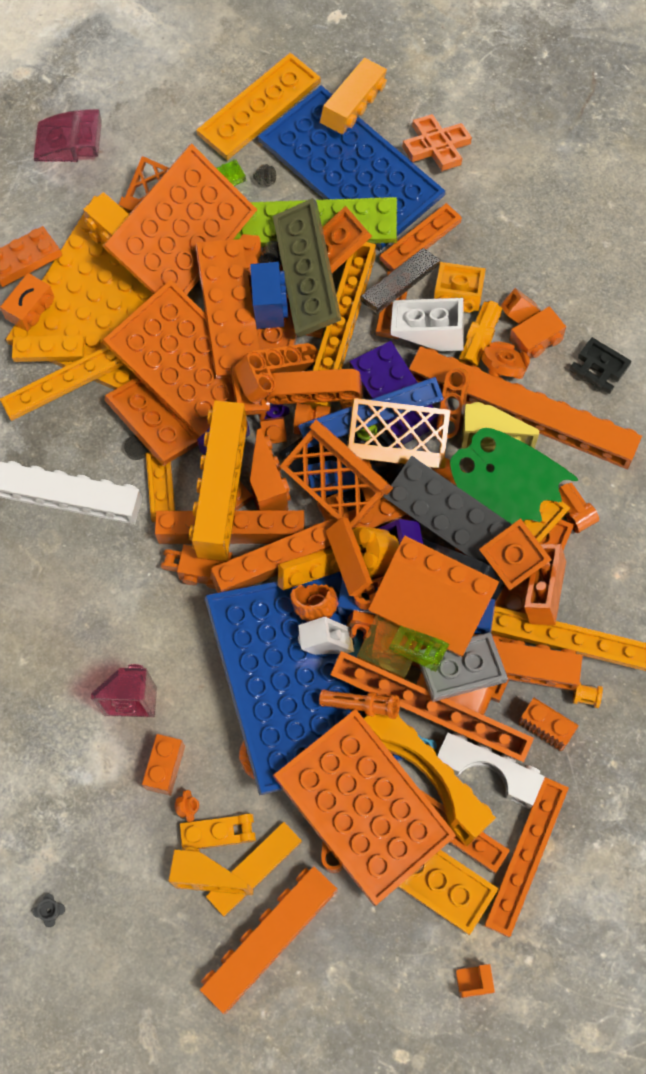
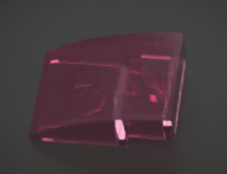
(68, 136)

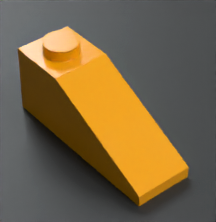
(198, 872)

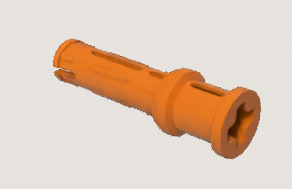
(371, 704)

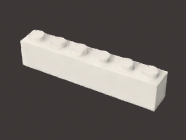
(69, 492)

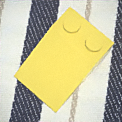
(486, 416)

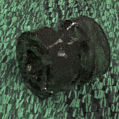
(270, 253)

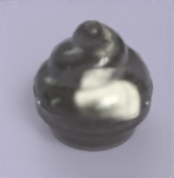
(265, 175)

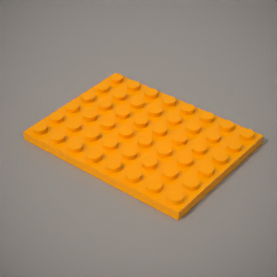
(90, 298)

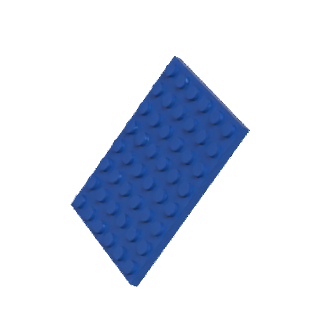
(273, 679)

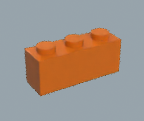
(546, 587)

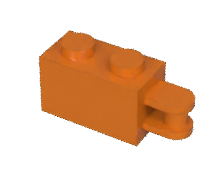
(190, 568)

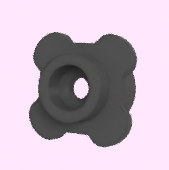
(41, 910)

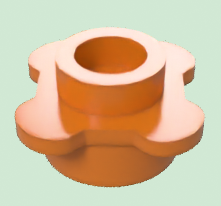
(187, 806)

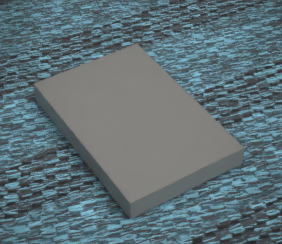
(474, 671)

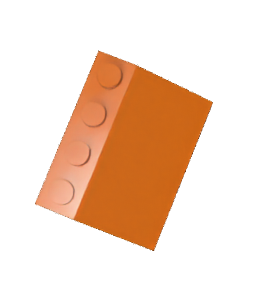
(433, 595)

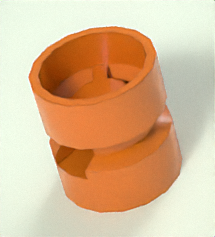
(306, 413)

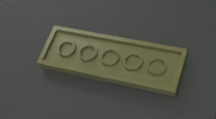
(306, 268)

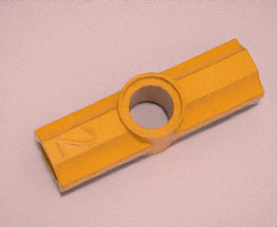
(480, 333)

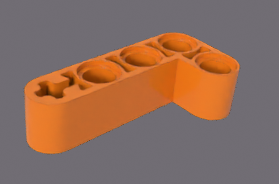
(257, 367)
(317, 387)

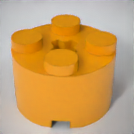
(376, 548)

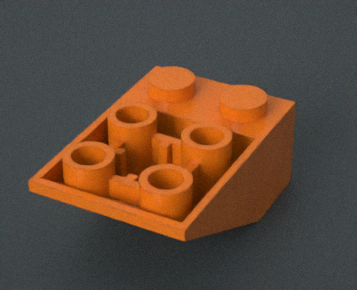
(267, 485)

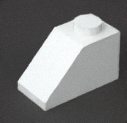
(325, 637)

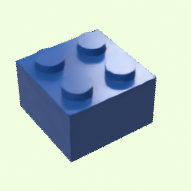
(269, 295)

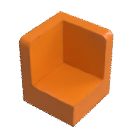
(519, 306)
(475, 981)

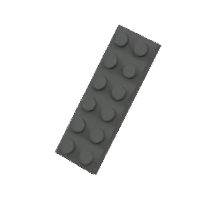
(445, 508)

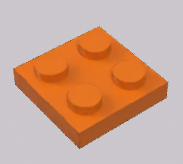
(515, 554)

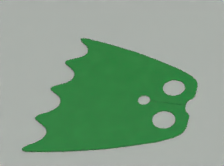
(519, 478)

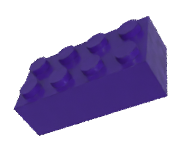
(385, 372)

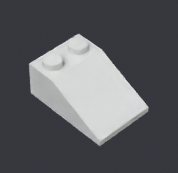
(430, 322)

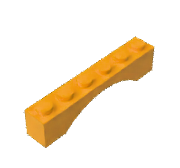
(463, 809)

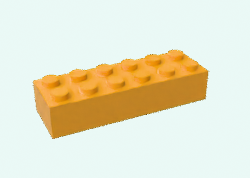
(219, 481)

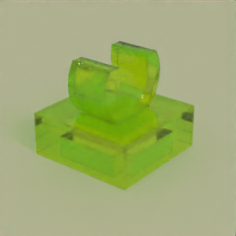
(233, 172)

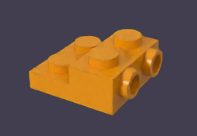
(460, 282)

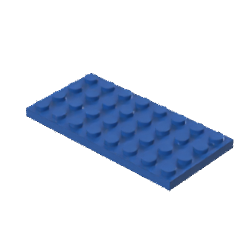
(351, 163)

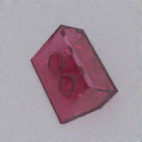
(127, 693)

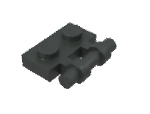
(603, 359)

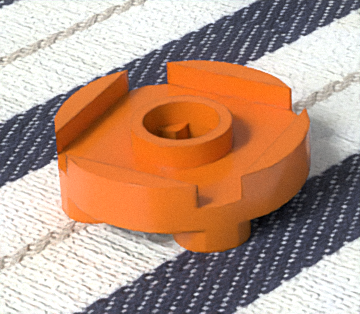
(504, 360)

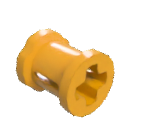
(588, 695)

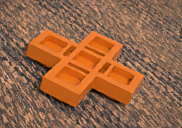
(437, 142)

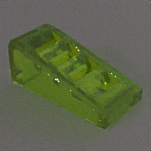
(423, 659)

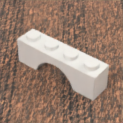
(520, 782)

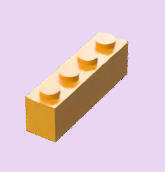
(353, 96)

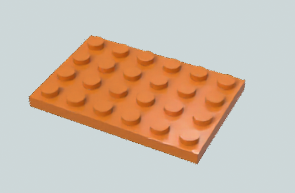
(183, 208)
(172, 355)
(364, 807)

